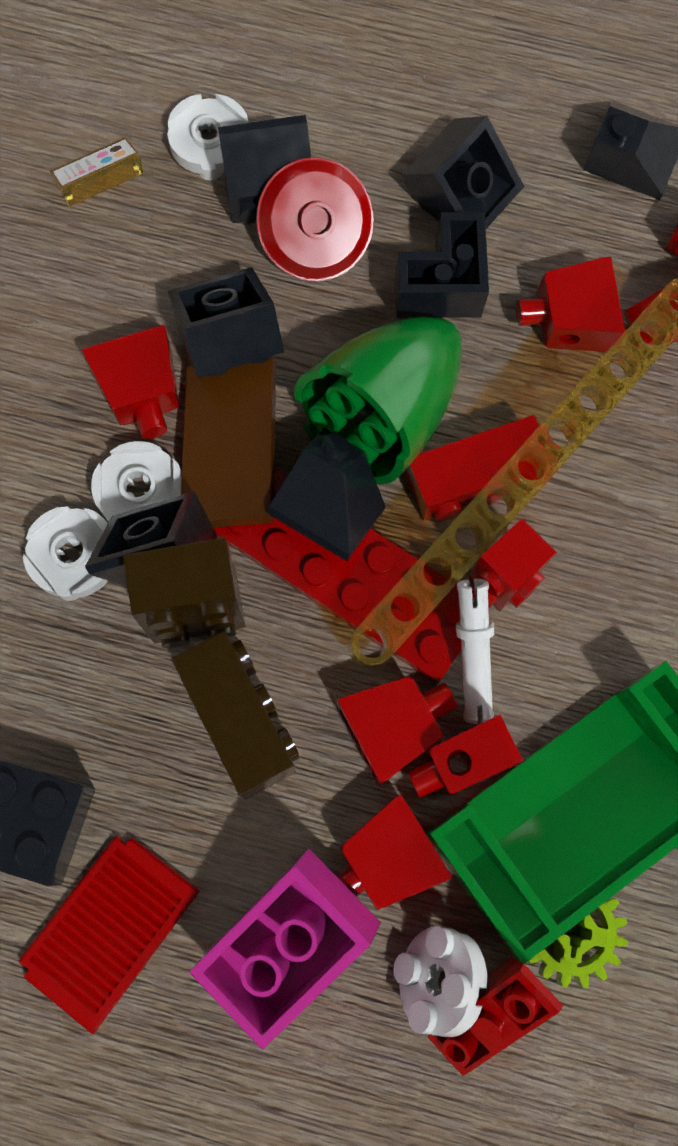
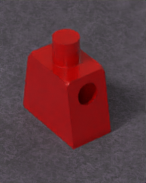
(576, 307)
(137, 378)
(395, 723)
(490, 753)
(391, 857)

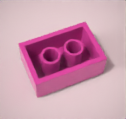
(286, 949)

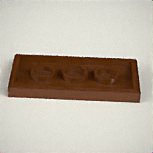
(231, 443)

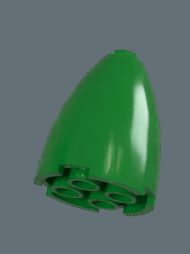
(400, 370)

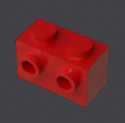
(513, 566)

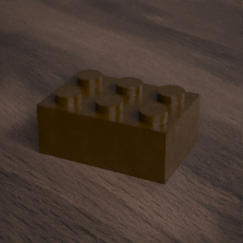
(184, 592)
(237, 714)

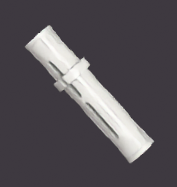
(475, 635)

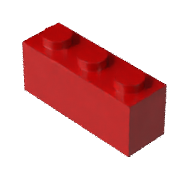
(454, 473)

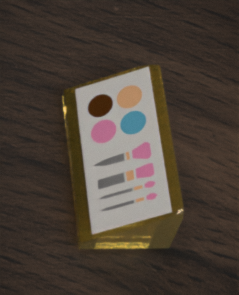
(97, 171)

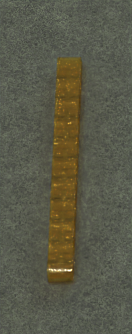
(575, 422)

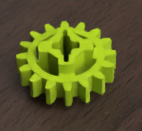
(569, 950)

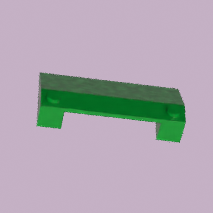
(572, 818)

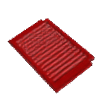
(106, 931)

